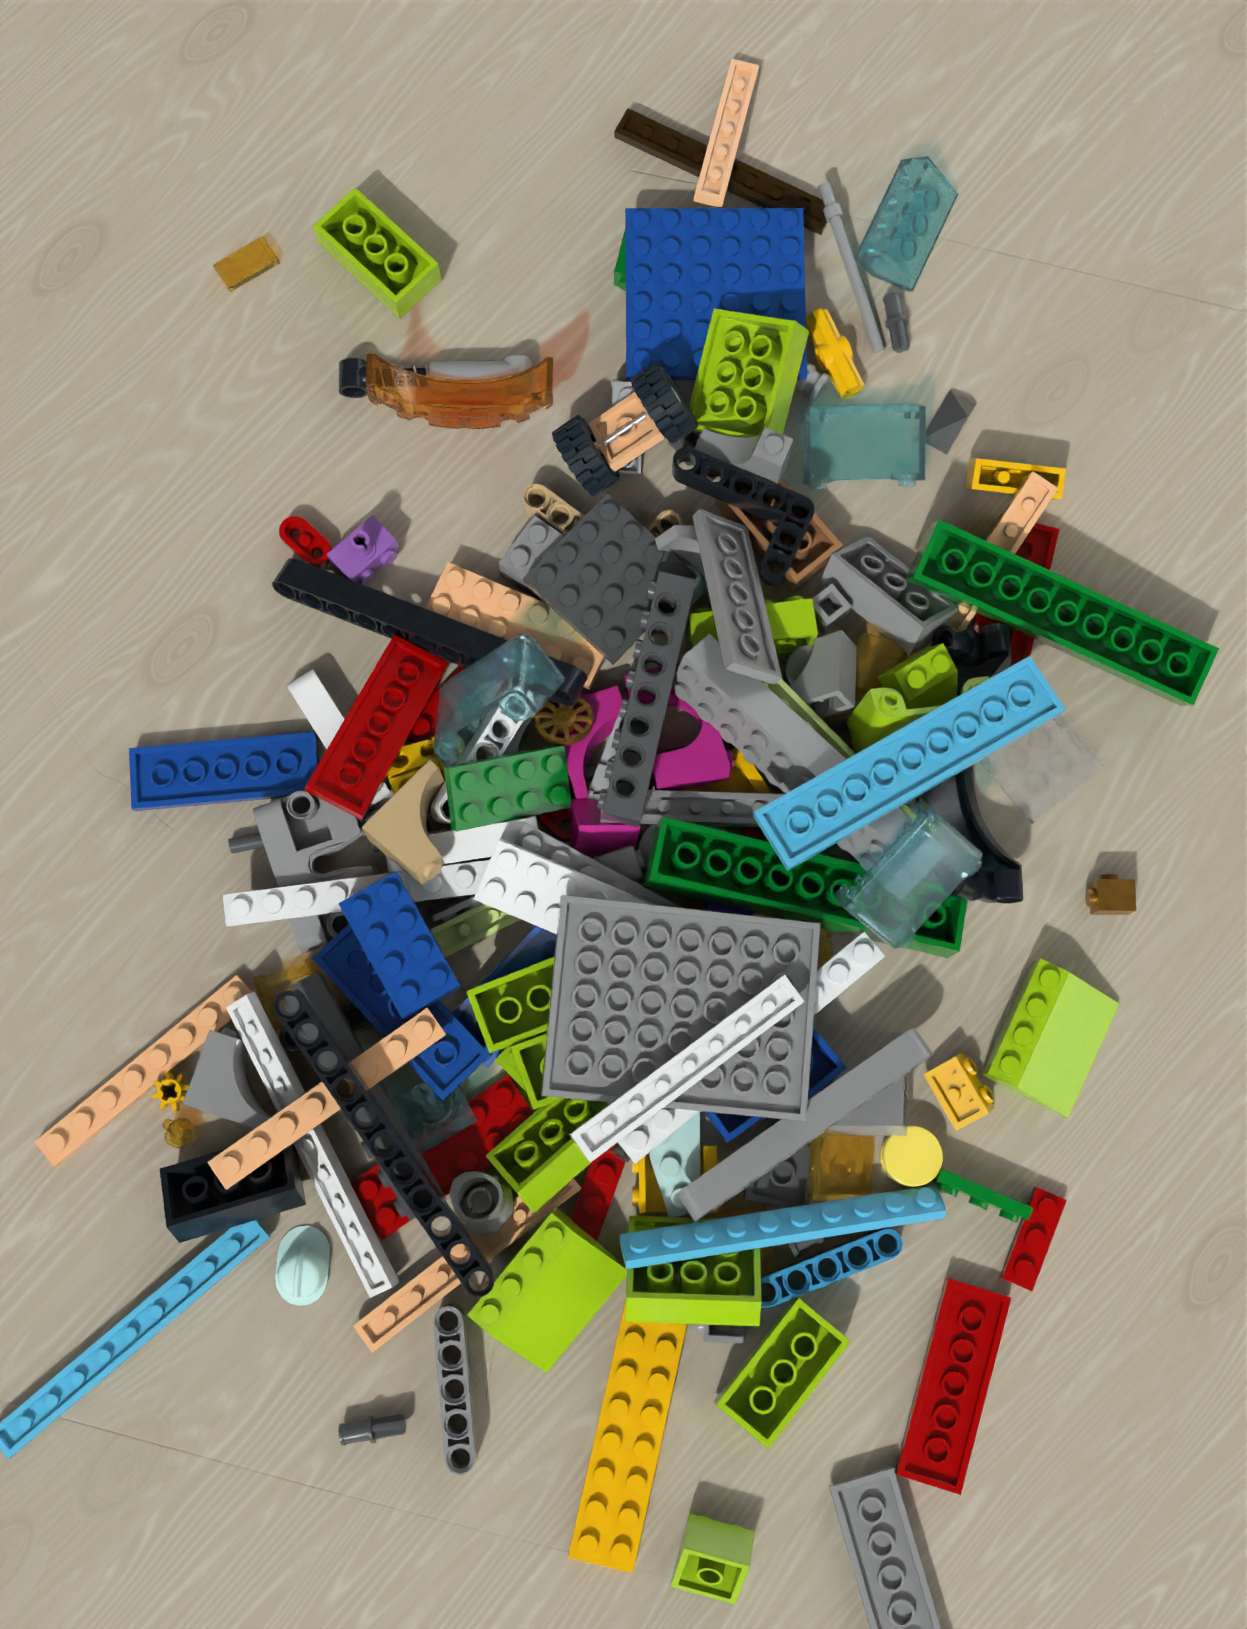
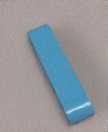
(842, 1266)

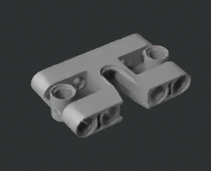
(296, 844)

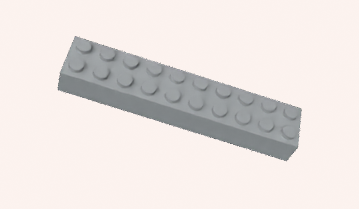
(772, 737)

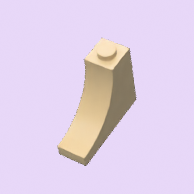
(401, 826)

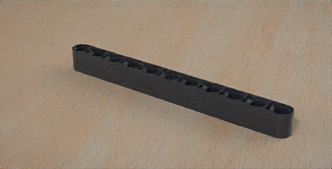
(397, 617)
(387, 1158)

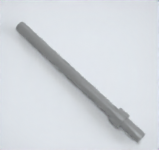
(834, 214)

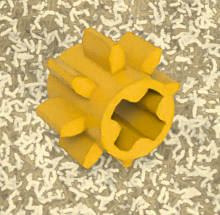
(164, 1096)

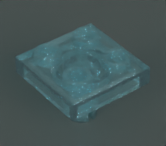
(431, 1118)

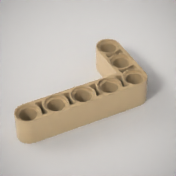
(556, 506)

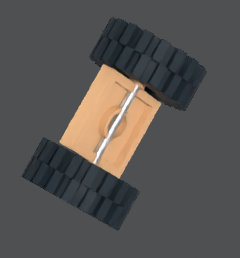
(625, 430)

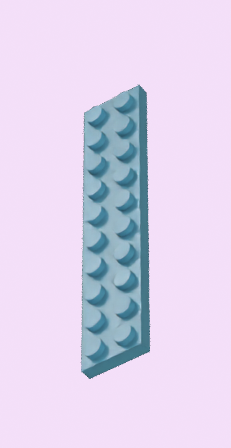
(908, 763)

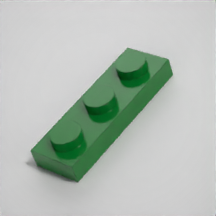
(982, 1196)

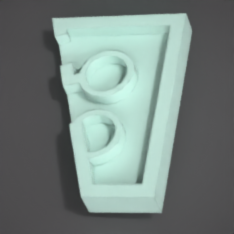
(677, 1163)

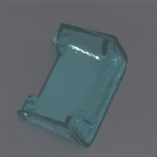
(862, 443)
(512, 676)
(911, 878)

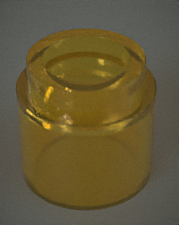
(873, 658)

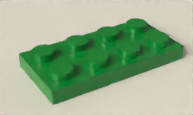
(507, 787)

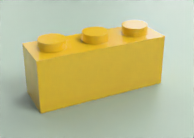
(1009, 476)

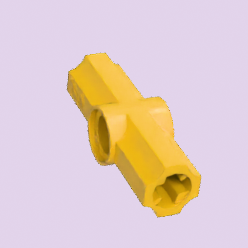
(833, 353)

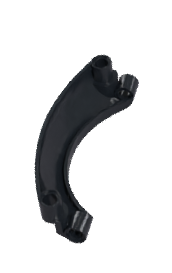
(955, 798)

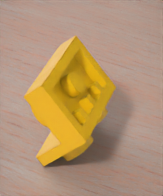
(960, 1090)

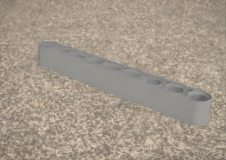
(790, 1136)

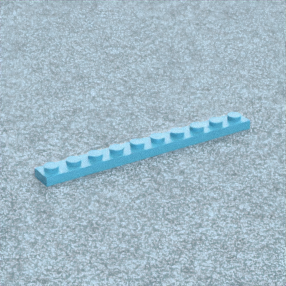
(781, 1226)
(129, 1335)

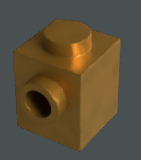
(1111, 896)

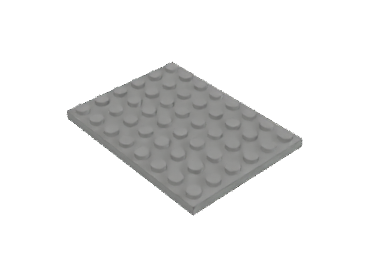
(653, 979)

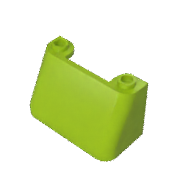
(885, 712)

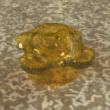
(179, 1132)

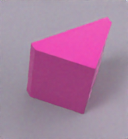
(591, 835)

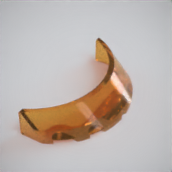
(460, 402)

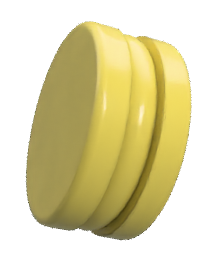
(911, 1158)

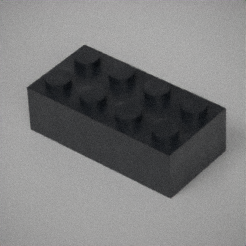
(201, 1205)

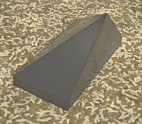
(948, 422)

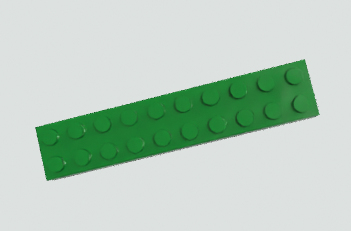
(1061, 613)
(751, 877)

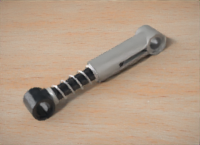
(353, 371)

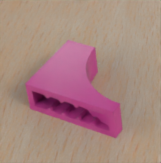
(605, 709)

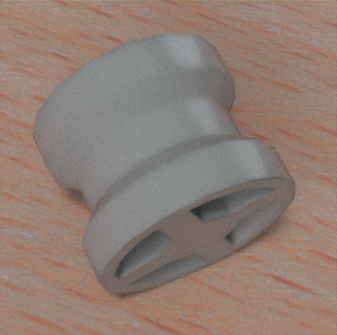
(814, 383)

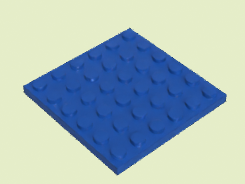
(702, 260)

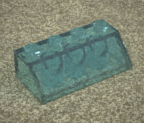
(907, 223)

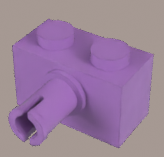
(364, 552)

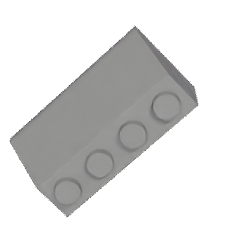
(878, 591)

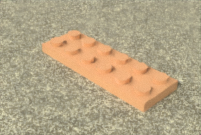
(511, 613)

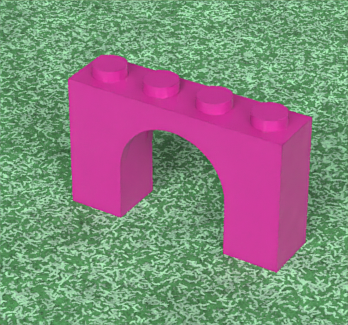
(695, 765)

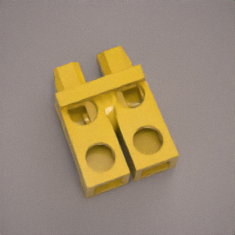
(410, 761)

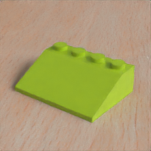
(747, 373)
(1050, 1037)
(696, 1290)
(549, 1291)

